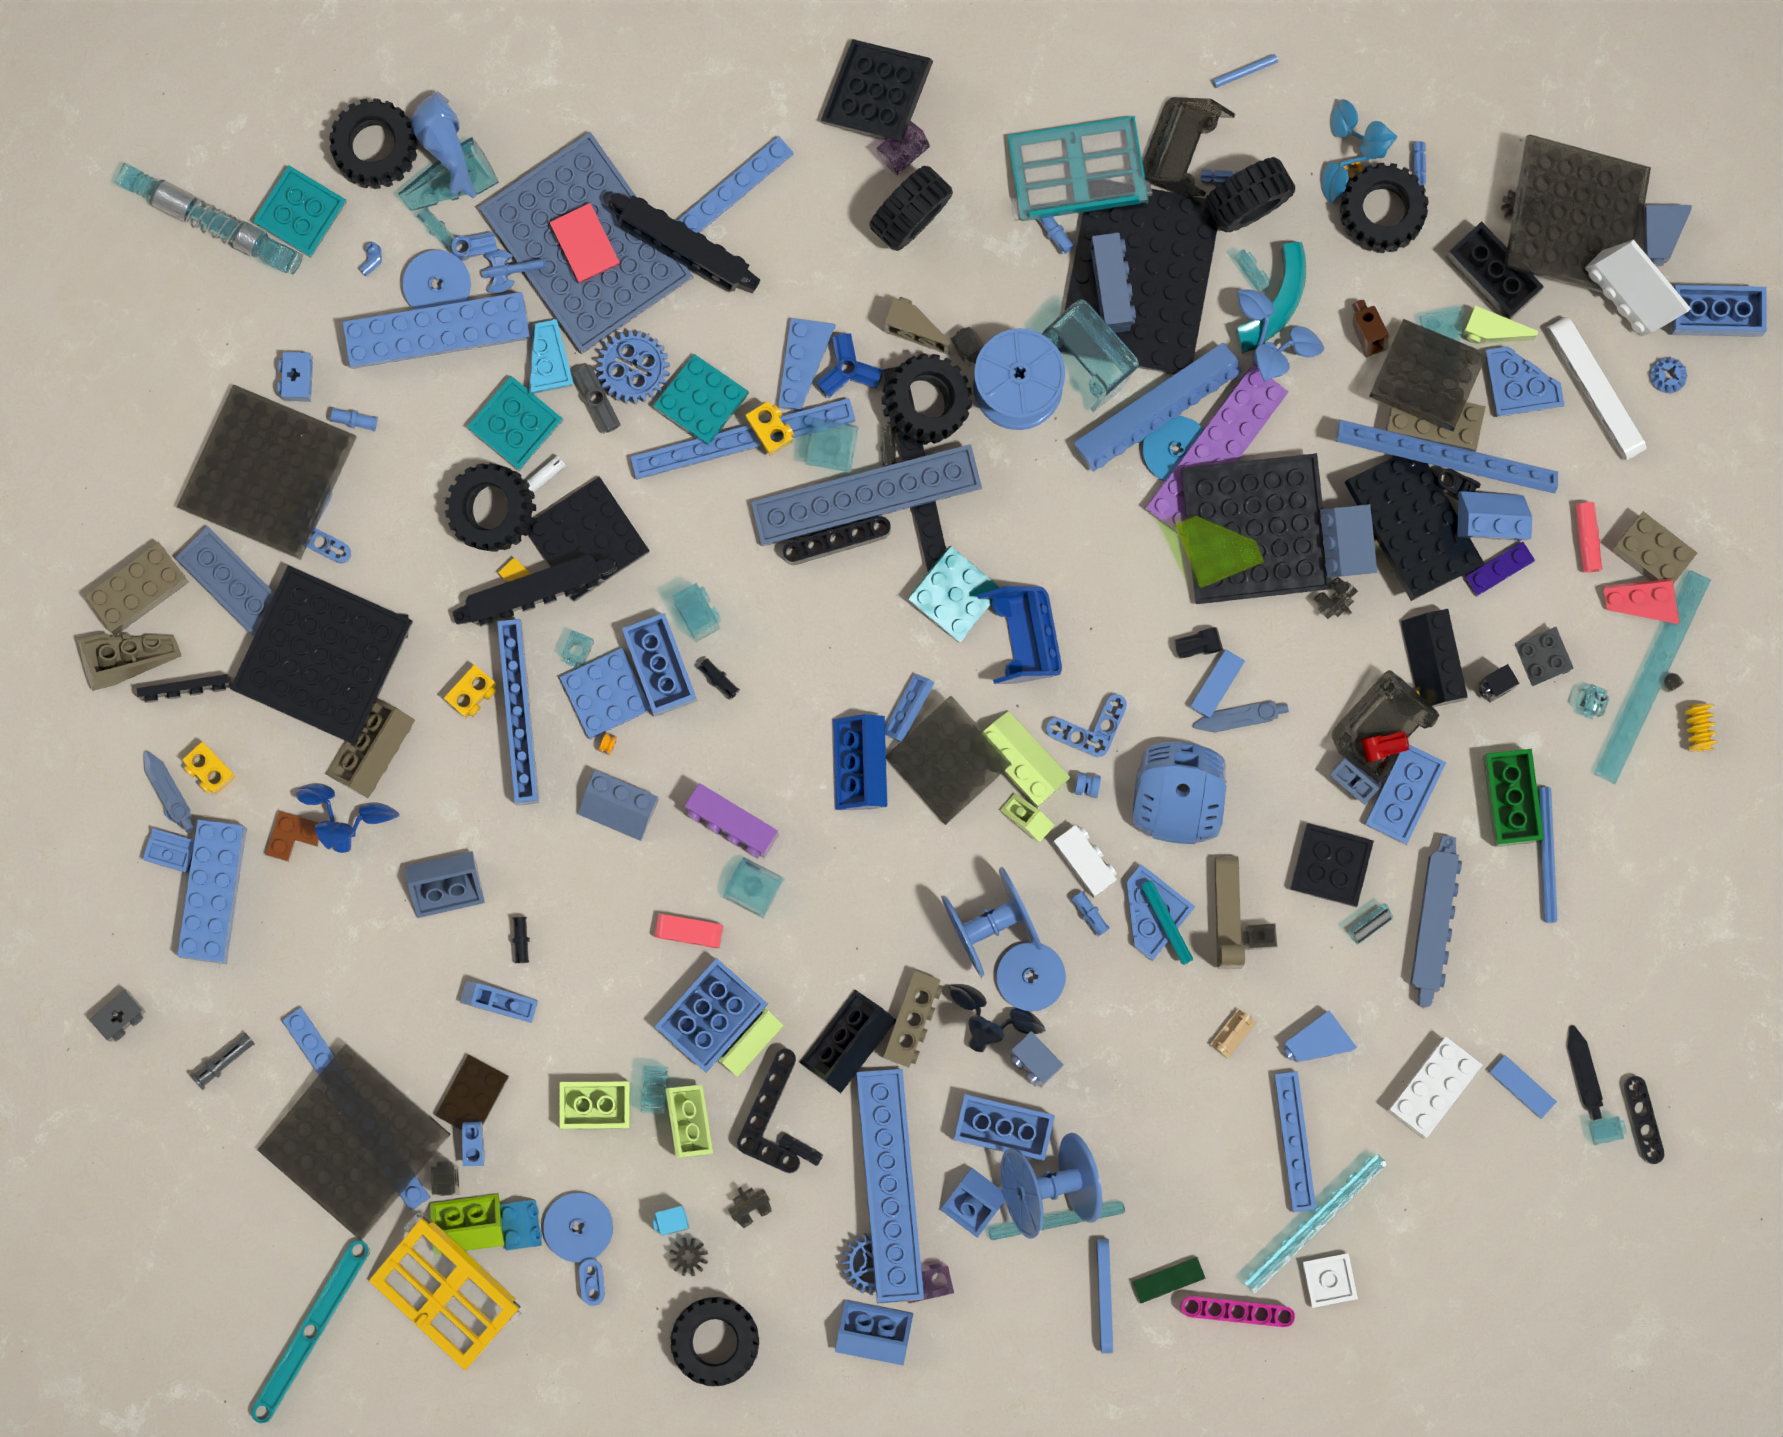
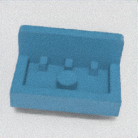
(521, 1225)

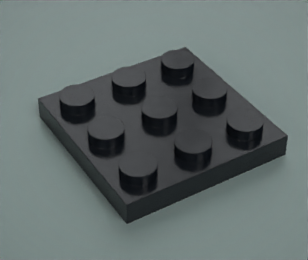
(1331, 865)

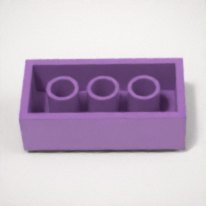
(732, 821)

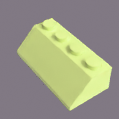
(1032, 767)

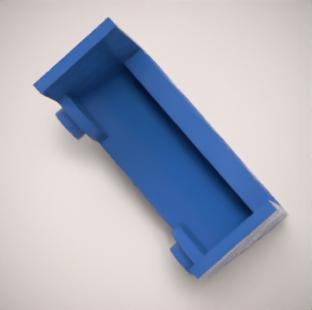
(1030, 632)

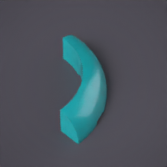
(1284, 304)

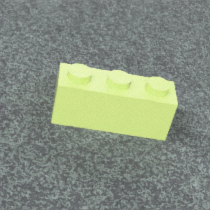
(751, 1042)
(689, 1121)

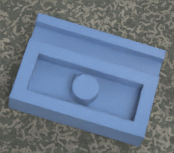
(169, 850)

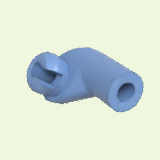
(374, 258)

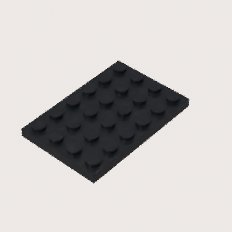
(1414, 524)

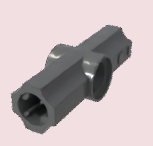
(591, 386)

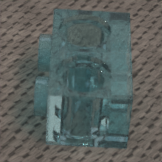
(654, 1090)

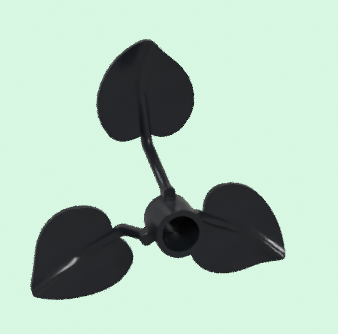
(984, 1031)

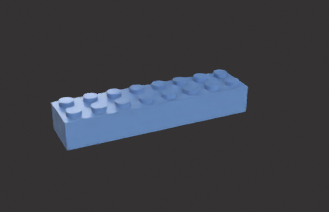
(436, 330)

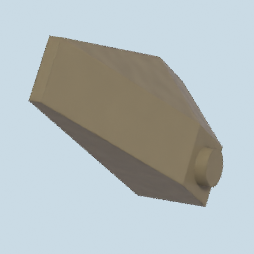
(119, 658)

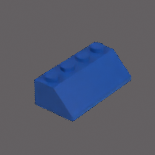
(860, 762)

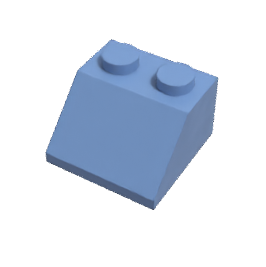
(974, 1202)

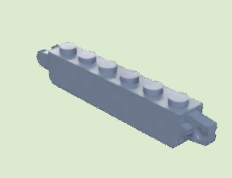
(1434, 921)

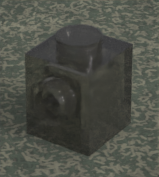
(967, 345)
(1260, 936)

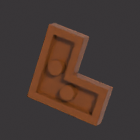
(287, 831)

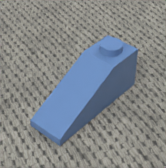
(498, 1001)

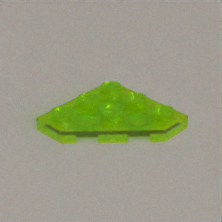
(1216, 550)

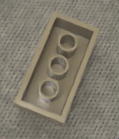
(1464, 436)
(136, 589)

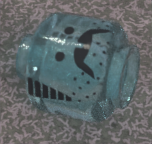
(1592, 701)

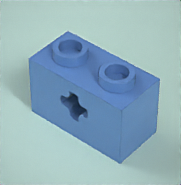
(302, 387)

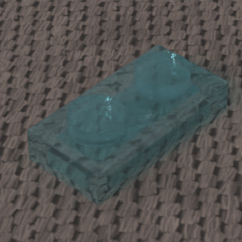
(1257, 277)

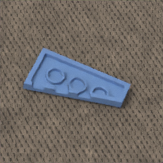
(803, 356)

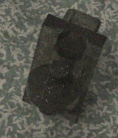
(1338, 601)
(747, 1202)

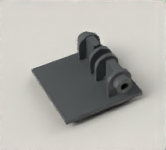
(1544, 656)

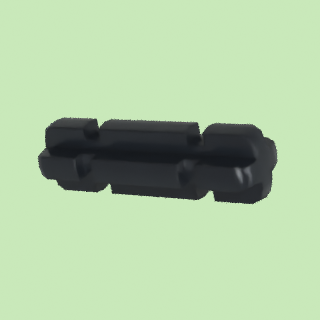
(801, 1149)

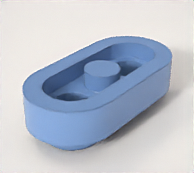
(591, 1282)

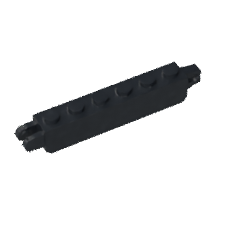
(682, 243)
(534, 589)

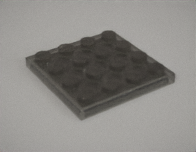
(1428, 375)
(948, 760)

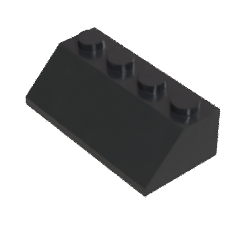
(1434, 658)
(848, 1041)

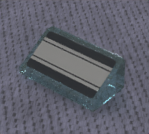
(1370, 924)

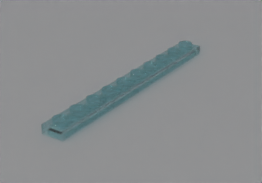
(1651, 679)

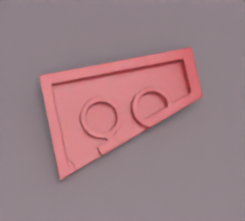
(1644, 599)

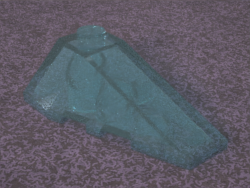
(435, 181)

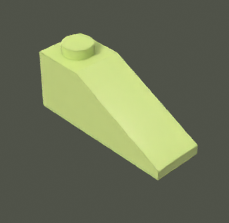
(1493, 328)

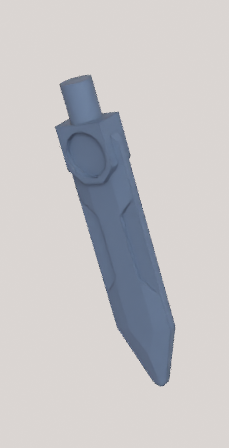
(1241, 717)
(168, 791)

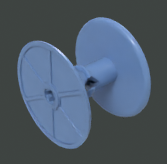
(1018, 379)
(992, 922)
(1076, 1179)

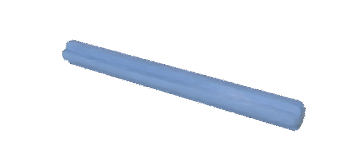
(1547, 856)

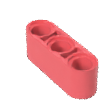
(688, 931)

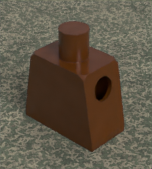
(1369, 328)

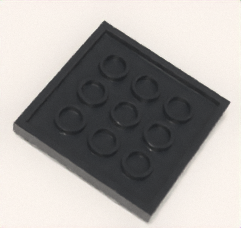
(877, 91)
(588, 525)

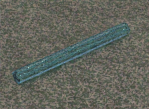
(1056, 1221)

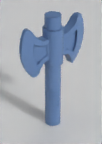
(501, 270)

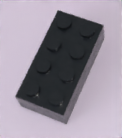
(1482, 260)

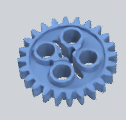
(642, 349)

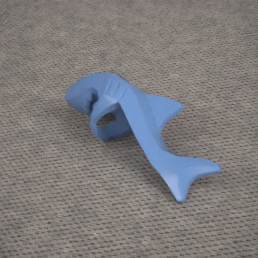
(437, 130)

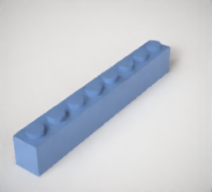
(1158, 407)
(518, 712)

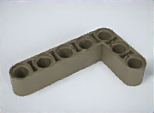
(1228, 923)

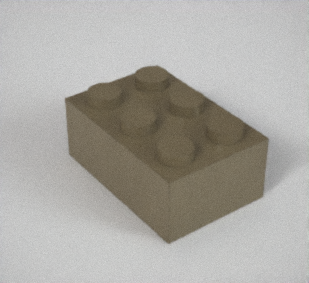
(1654, 550)

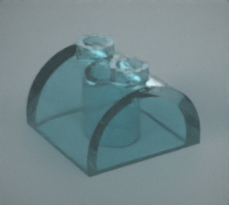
(753, 887)

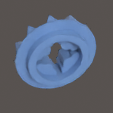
(1658, 375)

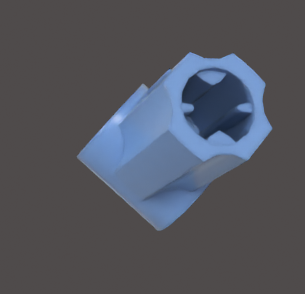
(477, 245)

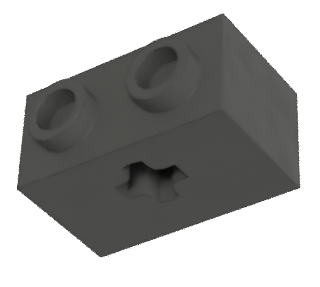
(106, 1017)

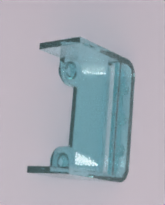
(1095, 348)

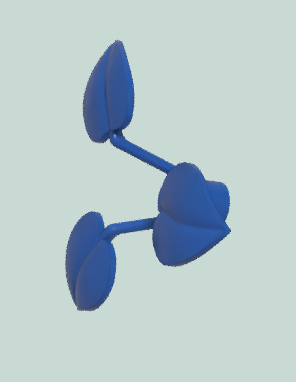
(339, 834)

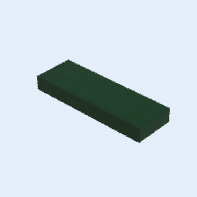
(1168, 1280)

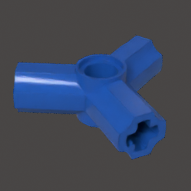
(845, 354)

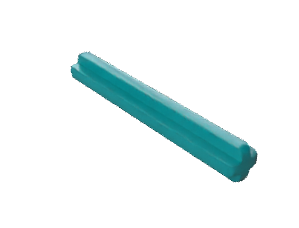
(1167, 922)

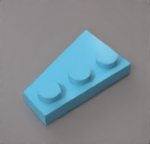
(548, 359)

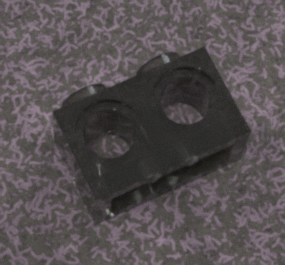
(445, 1179)

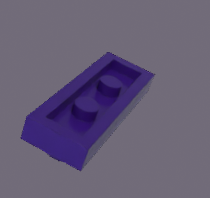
(1499, 569)

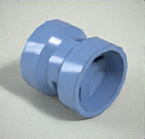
(1093, 785)

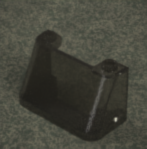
(1383, 710)

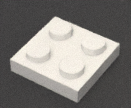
(1330, 1280)

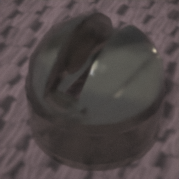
(1672, 682)

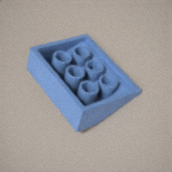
(711, 1015)

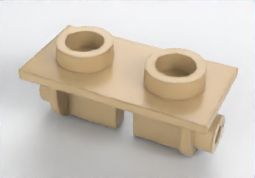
(1233, 1033)

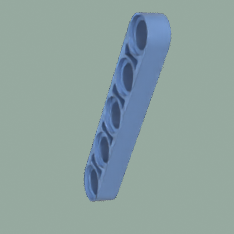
(1104, 1291)

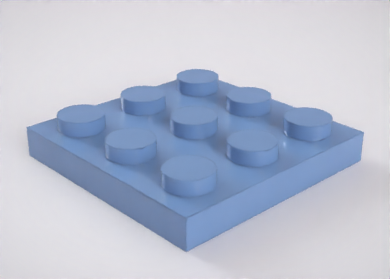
(605, 693)

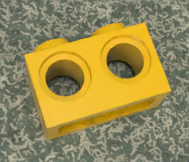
(765, 430)
(465, 687)
(212, 765)

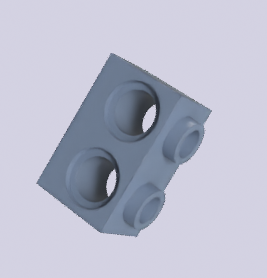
(1355, 780)

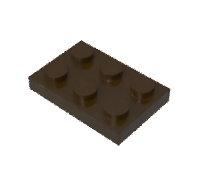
(472, 1093)

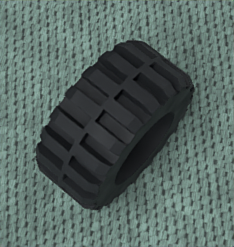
(367, 115)
(1390, 179)
(1250, 194)
(911, 208)
(946, 379)
(462, 502)
(684, 1331)

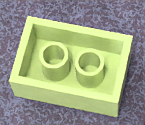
(595, 1105)

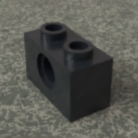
(1498, 683)

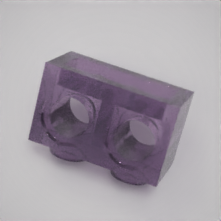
(900, 156)
(929, 1289)

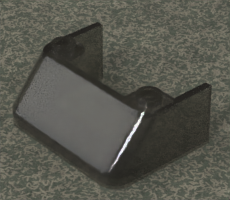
(1176, 141)

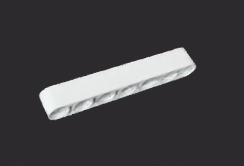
(1596, 388)

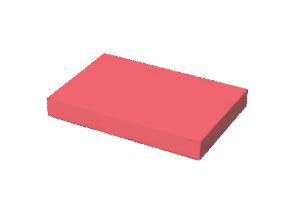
(584, 243)

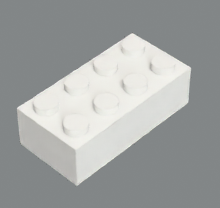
(1434, 1087)

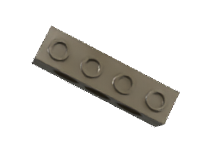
(919, 983)

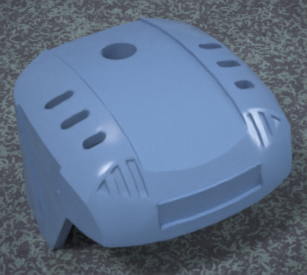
(1178, 814)

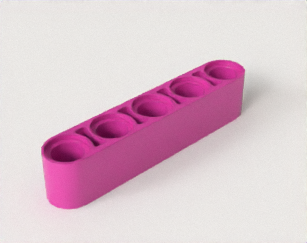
(1248, 1308)

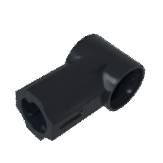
(1204, 642)

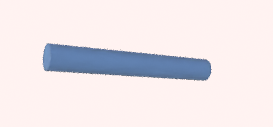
(1251, 68)

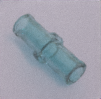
(436, 227)

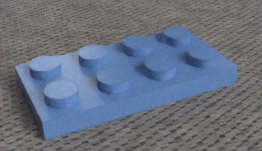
(1405, 794)

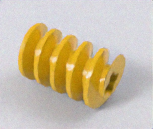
(1700, 727)

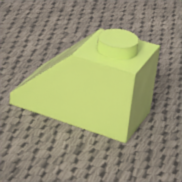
(1027, 817)

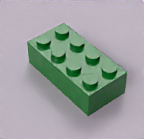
(1513, 797)

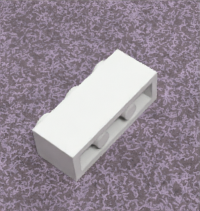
(1085, 860)

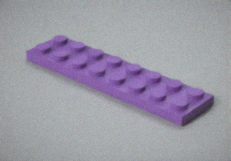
(1221, 440)

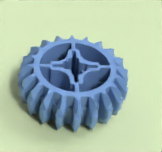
(855, 1274)

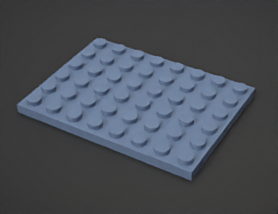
(555, 188)

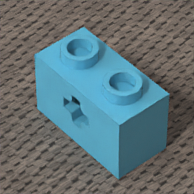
(671, 1221)

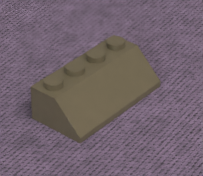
(364, 764)

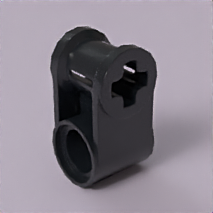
(1458, 484)

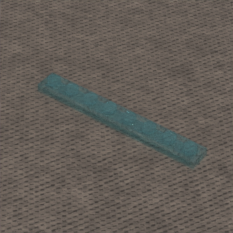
(1322, 1215)

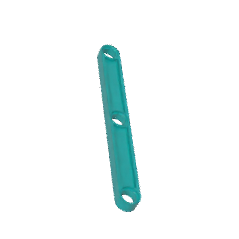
(301, 1345)

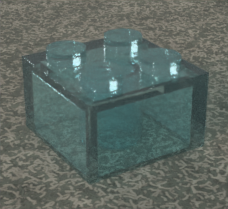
(831, 444)
(696, 612)

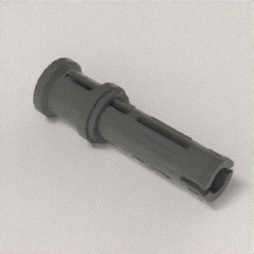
(214, 1067)

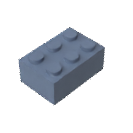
(1035, 1060)

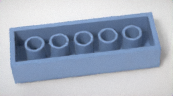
(212, 891)

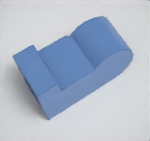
(473, 1144)

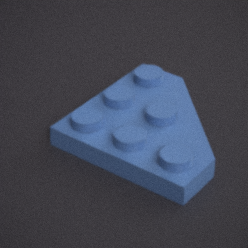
(1519, 384)
(1146, 929)

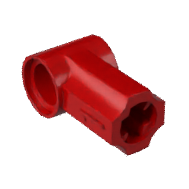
(1382, 746)

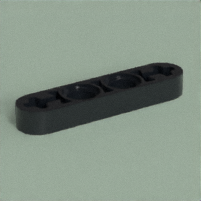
(1647, 1119)

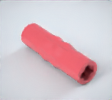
(1588, 537)

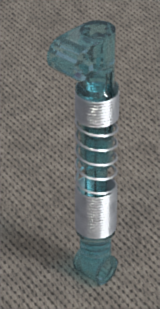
(185, 206)

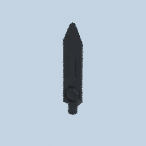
(1585, 1072)

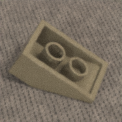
(910, 324)

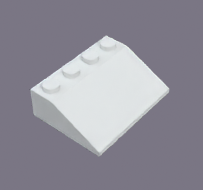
(1636, 287)

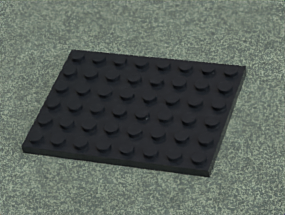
(1169, 270)

